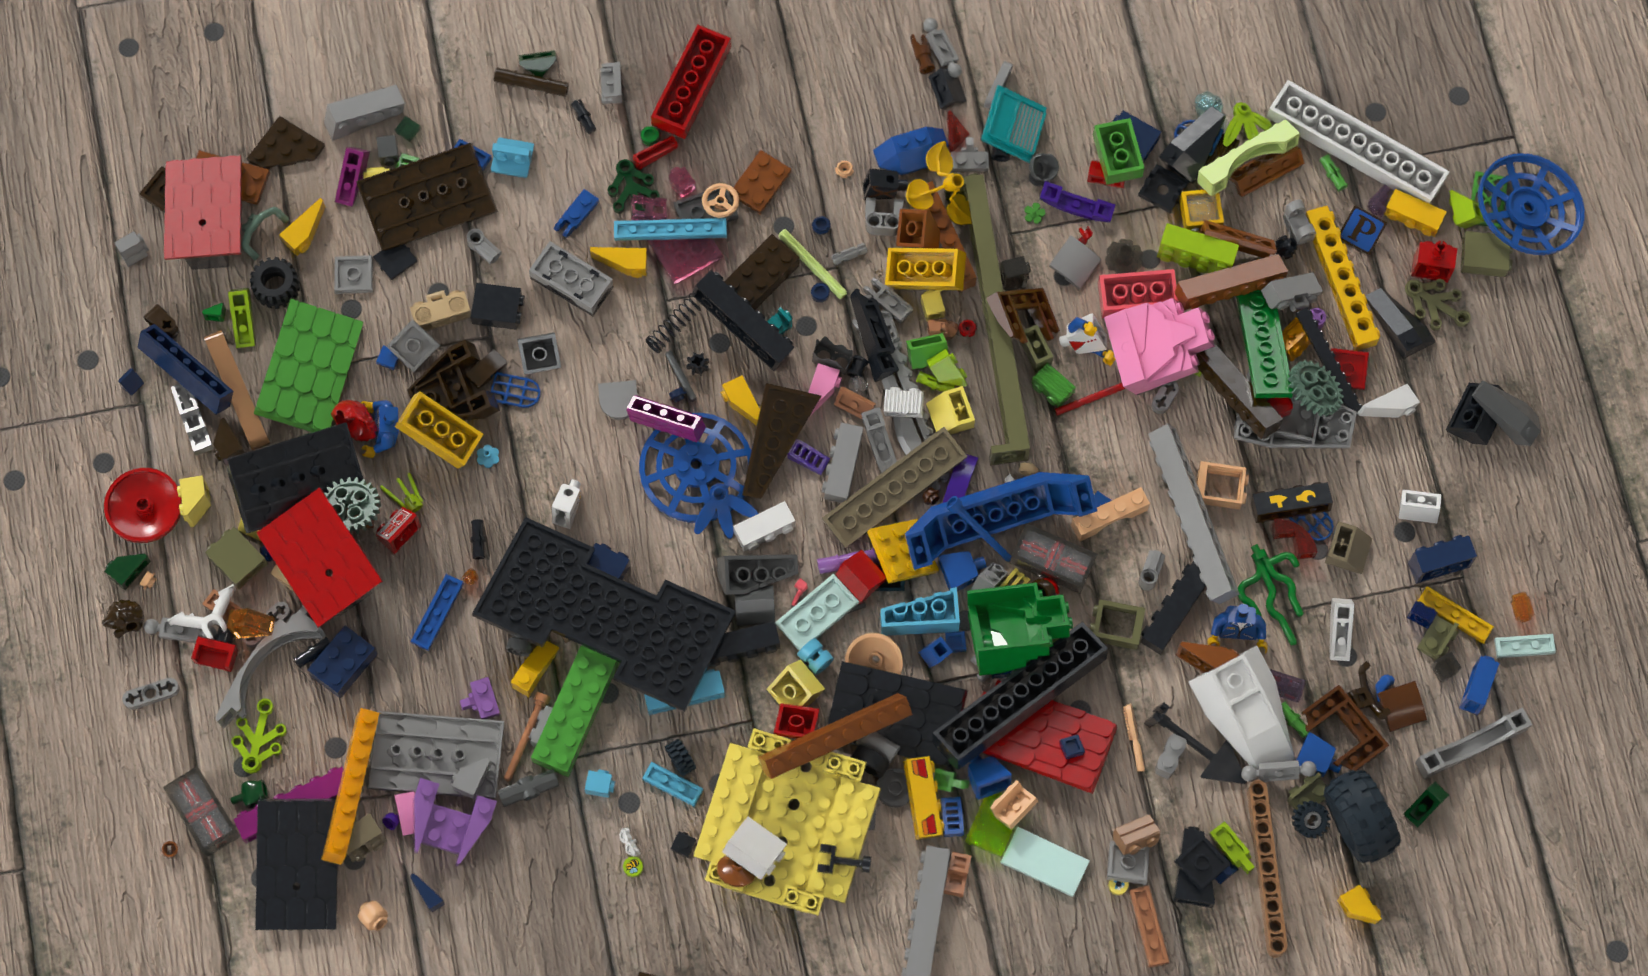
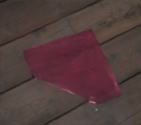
(685, 256)

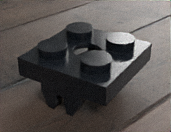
(1158, 177)

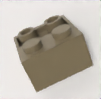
(1348, 548)
(364, 838)

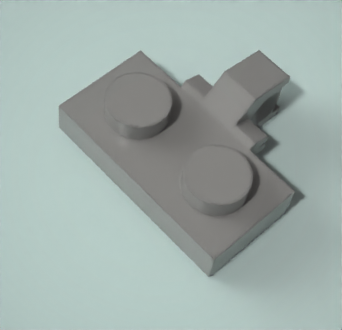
(969, 158)

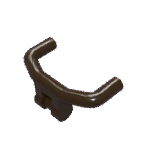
(1366, 692)

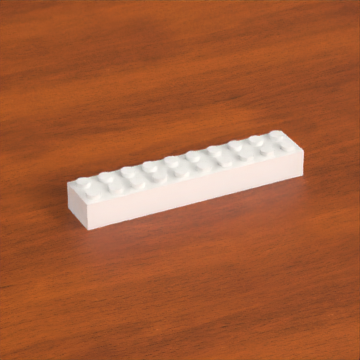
(1357, 143)

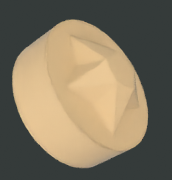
(1028, 469)

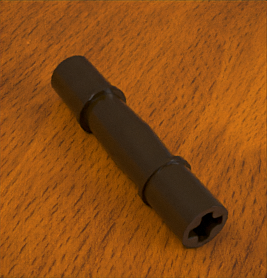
(531, 82)

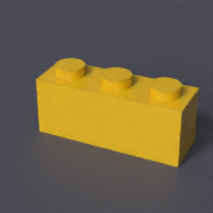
(1414, 213)

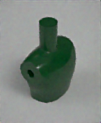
(250, 793)

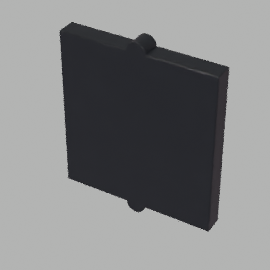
(395, 260)

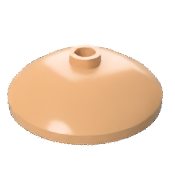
(875, 644)

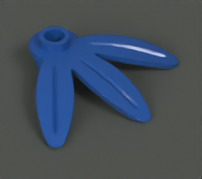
(721, 504)

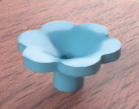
(490, 459)

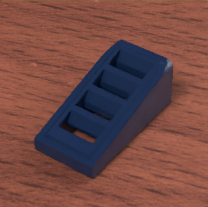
(430, 898)

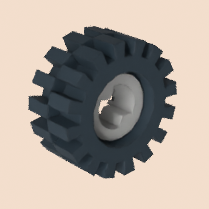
(680, 757)
(1303, 814)

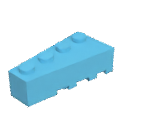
(923, 616)

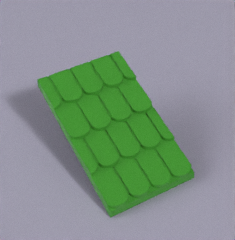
(308, 367)

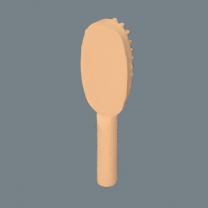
(1133, 735)

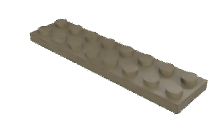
(894, 487)

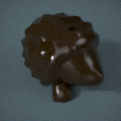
(124, 617)

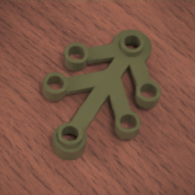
(1435, 301)

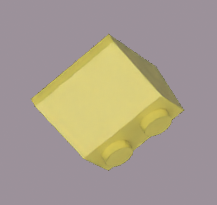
(796, 686)

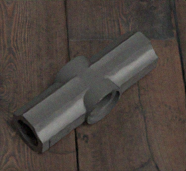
(528, 788)

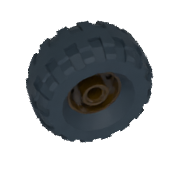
(1362, 816)

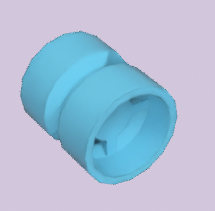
(811, 651)

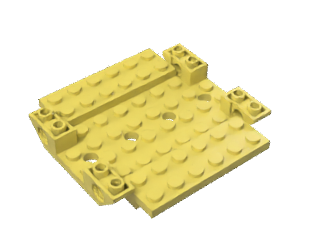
(831, 812)

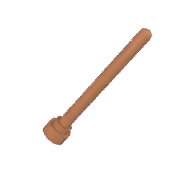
(541, 702)

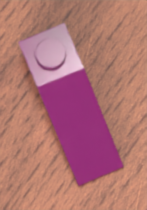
(352, 170)

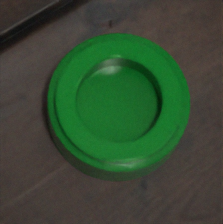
(649, 135)

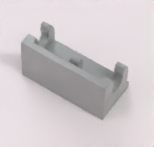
(611, 83)

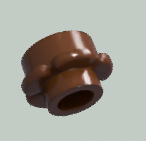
(931, 496)

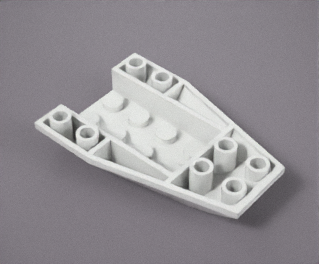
(1246, 708)

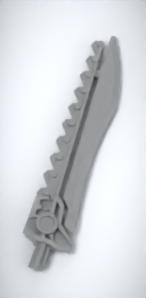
(904, 426)

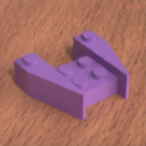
(446, 827)

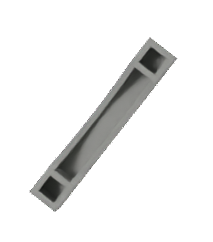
(1469, 746)

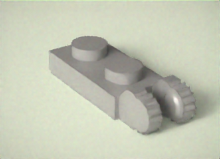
(889, 300)

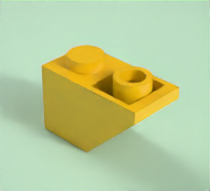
(1358, 906)

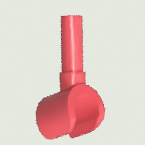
(802, 586)

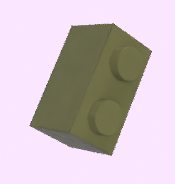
(1037, 348)

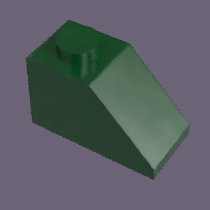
(126, 569)
(1426, 804)

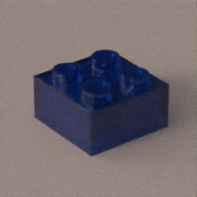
(1421, 614)

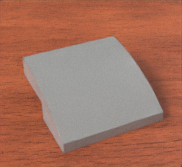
(1075, 262)

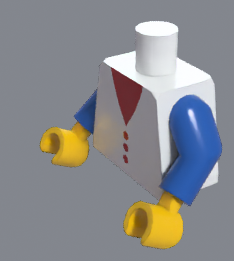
(1087, 336)

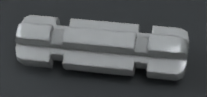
(849, 254)

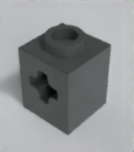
(387, 150)

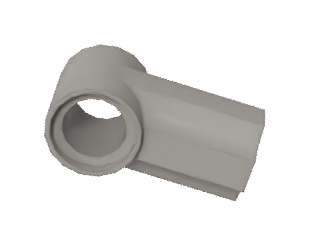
(483, 247)
(1151, 569)

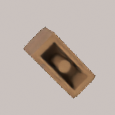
(1136, 835)

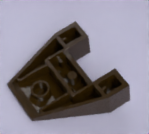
(450, 388)

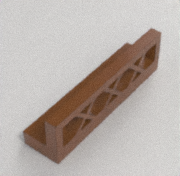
(1266, 170)
(1247, 242)

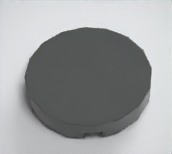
(893, 788)

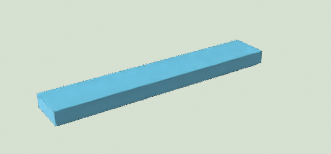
(670, 229)

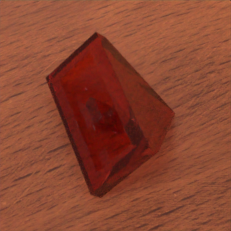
(956, 131)

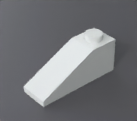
(1393, 404)
(1341, 628)

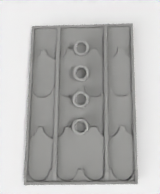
(432, 749)

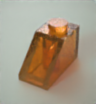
(250, 623)

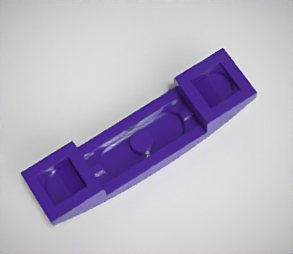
(1076, 204)
(961, 478)

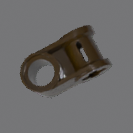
(159, 317)

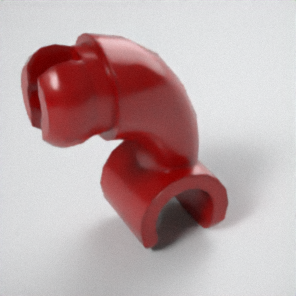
(1085, 235)

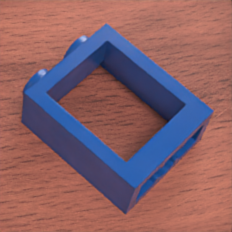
(1479, 685)

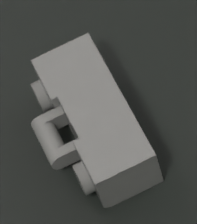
(1290, 290)

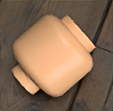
(373, 915)

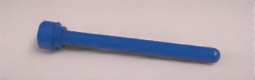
(955, 506)

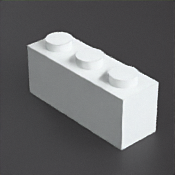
(764, 526)

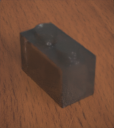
(1014, 273)

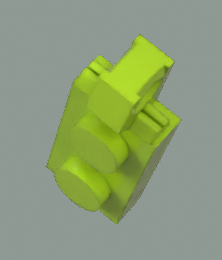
(1232, 847)

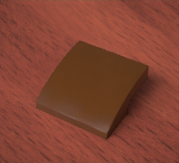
(1404, 705)

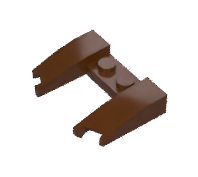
(1007, 303)
(1340, 703)

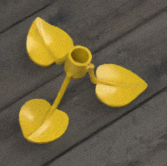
(920, 196)

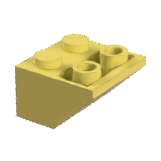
(951, 411)
(195, 498)

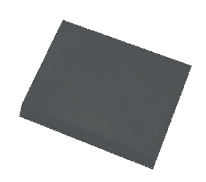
(539, 353)
(755, 607)

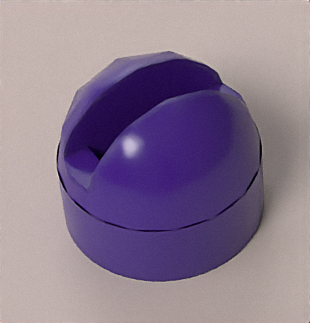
(391, 821)

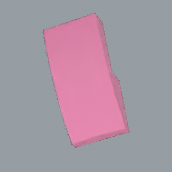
(404, 807)

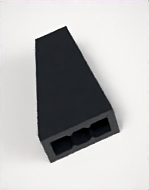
(1185, 889)

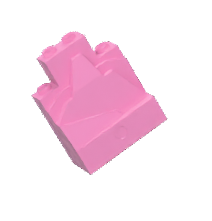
(1157, 343)

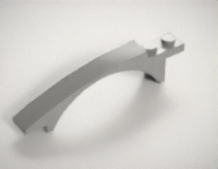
(298, 627)

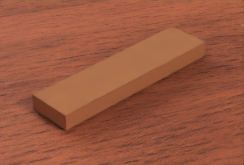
(1149, 926)

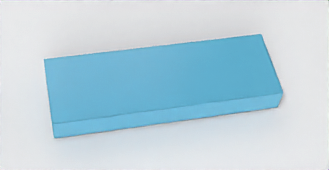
(672, 784)

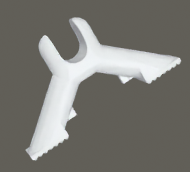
(208, 621)

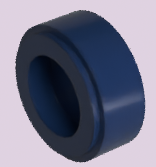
(820, 292)

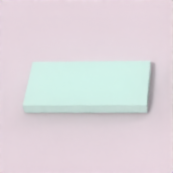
(817, 612)
(1045, 861)

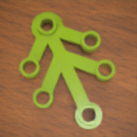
(258, 739)

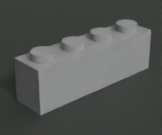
(843, 462)

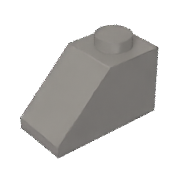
(471, 777)

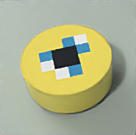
(1118, 887)

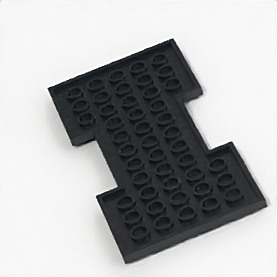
(657, 638)

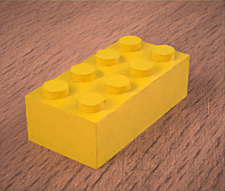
(925, 269)
(439, 430)

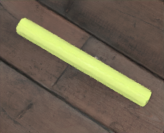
(812, 264)

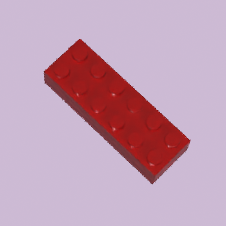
(691, 81)

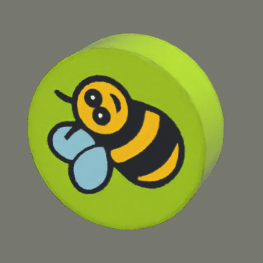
(633, 867)

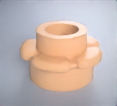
(844, 164)
(148, 580)

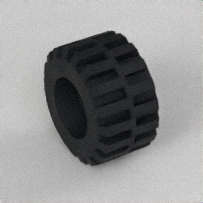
(270, 269)

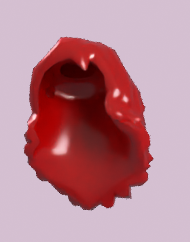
(362, 425)

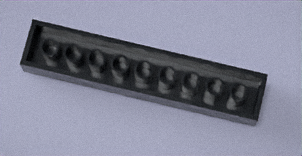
(1019, 696)

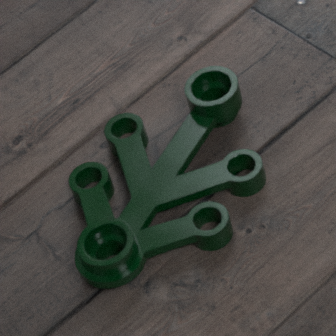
(631, 187)

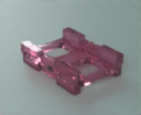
(648, 214)

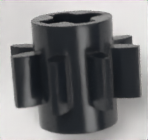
(1286, 247)
(700, 359)

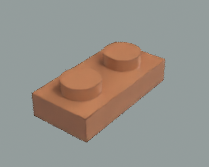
(853, 402)

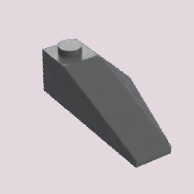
(750, 572)

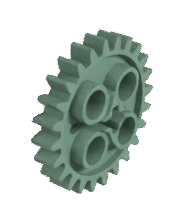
(1315, 388)
(364, 508)

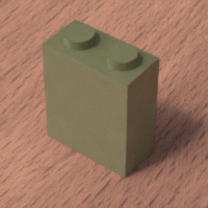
(1485, 254)
(236, 557)

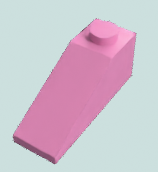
(824, 383)

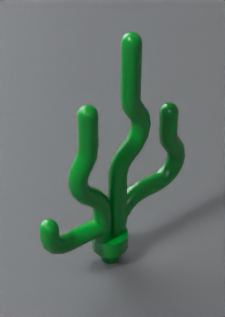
(1265, 569)

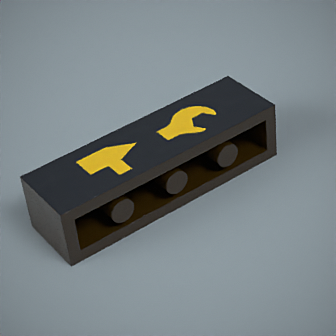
(1291, 502)

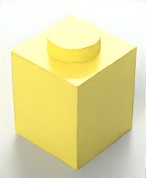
(932, 305)

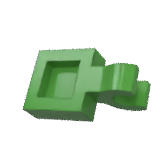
(946, 780)

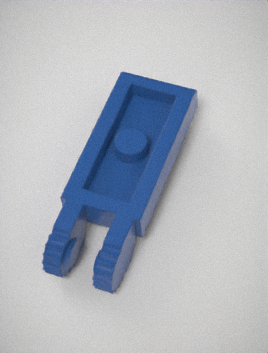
(577, 212)

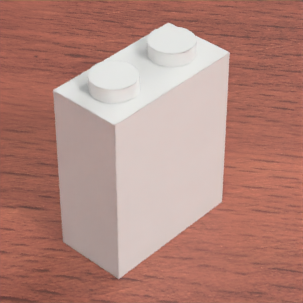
(755, 848)

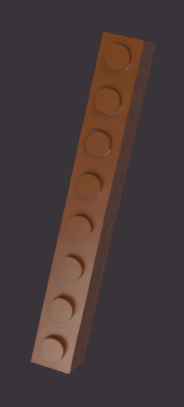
(834, 735)

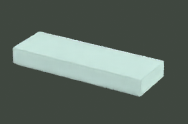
(1524, 646)

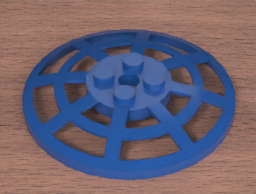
(1535, 199)
(689, 476)

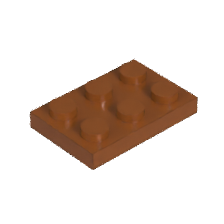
(761, 181)

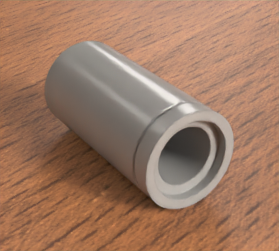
(881, 745)

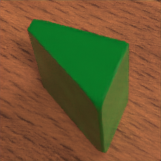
(215, 313)

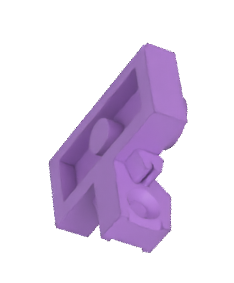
(481, 699)

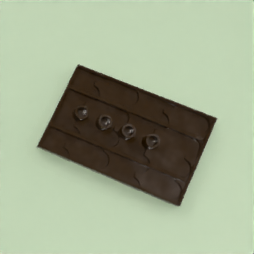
(426, 196)

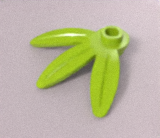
(1243, 115)

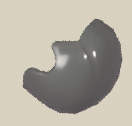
(1043, 167)

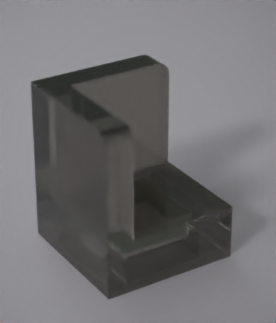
(1446, 667)

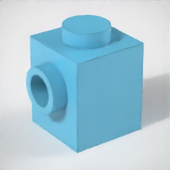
(599, 783)

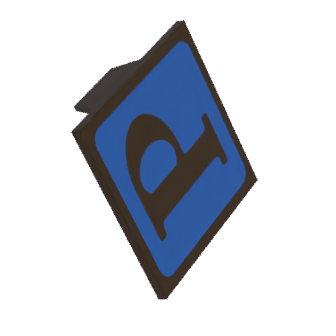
(1362, 229)

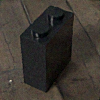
(497, 306)

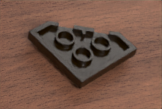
(284, 146)

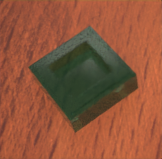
(407, 129)

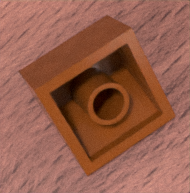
(917, 229)

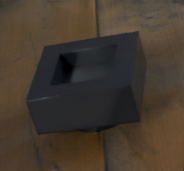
(683, 844)

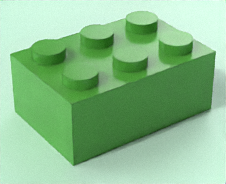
(1118, 151)

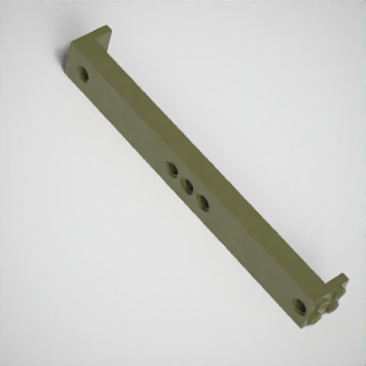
(1000, 343)

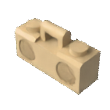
(441, 312)

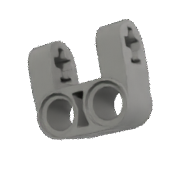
(882, 219)
(1297, 223)

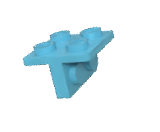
(512, 157)

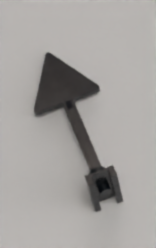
(1222, 765)

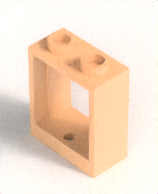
(1226, 470)

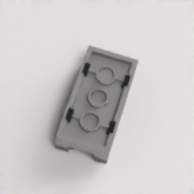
(571, 278)

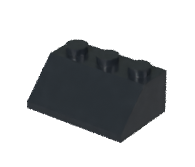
(1471, 420)

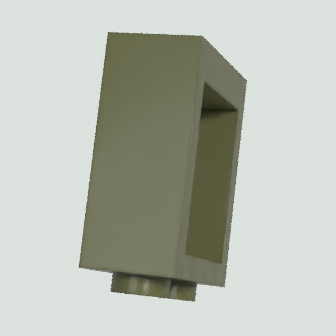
(1131, 643)

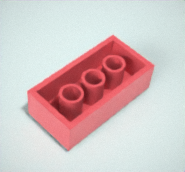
(1135, 288)

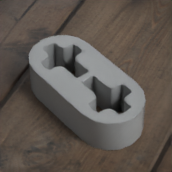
(1168, 398)

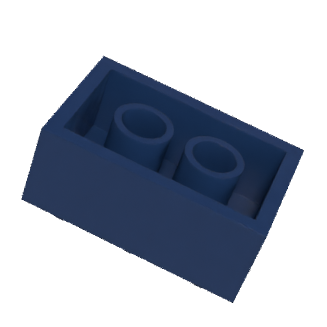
(1442, 558)
(342, 661)

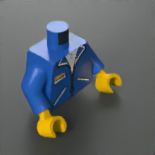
(385, 418)
(1239, 623)

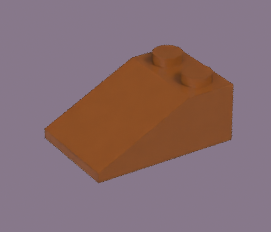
(1205, 656)

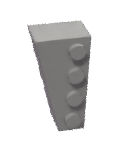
(362, 111)

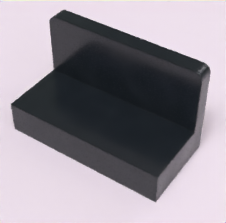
(946, 88)

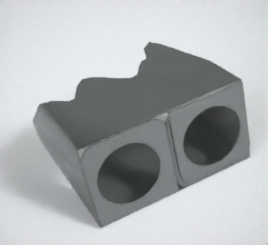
(827, 345)

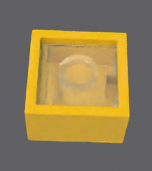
(1200, 206)

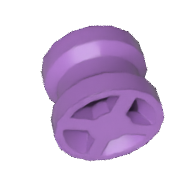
(1320, 316)

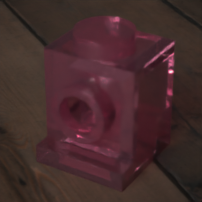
(684, 186)

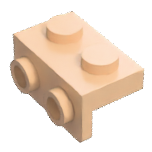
(1013, 805)

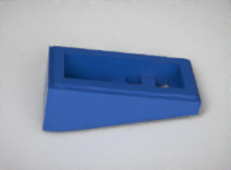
(954, 832)

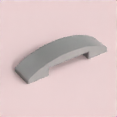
(878, 439)

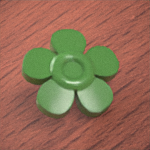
(1034, 213)

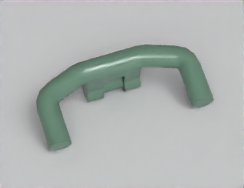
(252, 224)

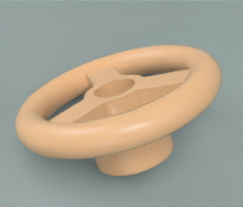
(720, 207)

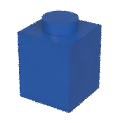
(935, 652)

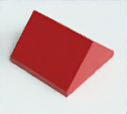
(860, 575)

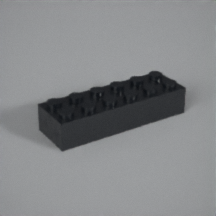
(742, 320)

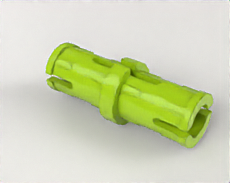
(932, 382)

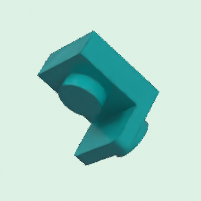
(781, 320)

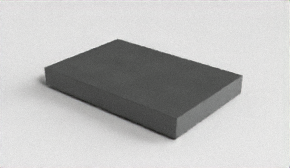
(693, 209)

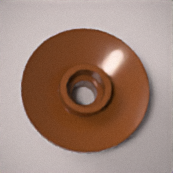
(733, 875)

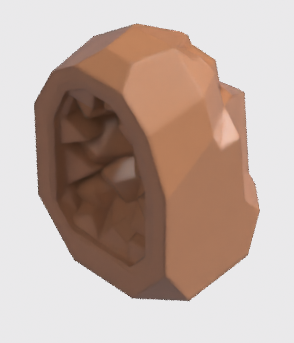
(943, 326)

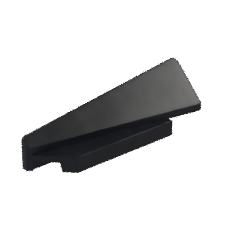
(874, 336)

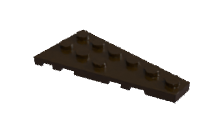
(778, 426)

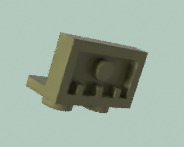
(1437, 637)
(1310, 791)

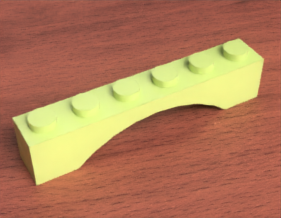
(1277, 139)

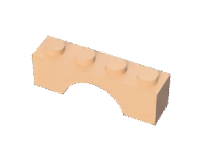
(1123, 507)

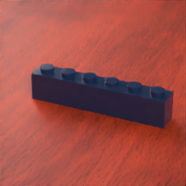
(185, 369)

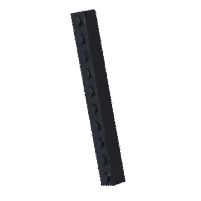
(1327, 357)

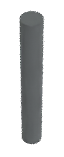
(680, 375)

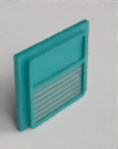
(1014, 123)

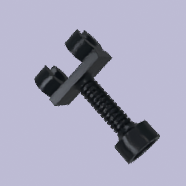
(863, 863)

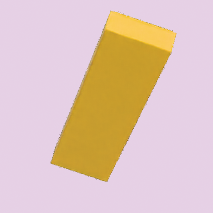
(1454, 613)

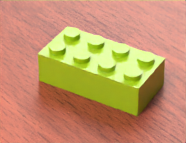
(1196, 250)

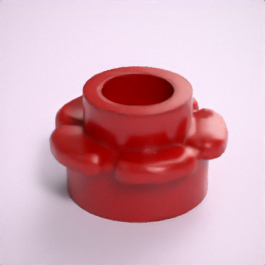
(971, 325)

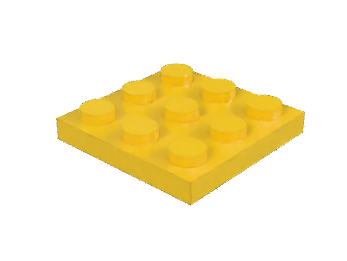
(893, 552)

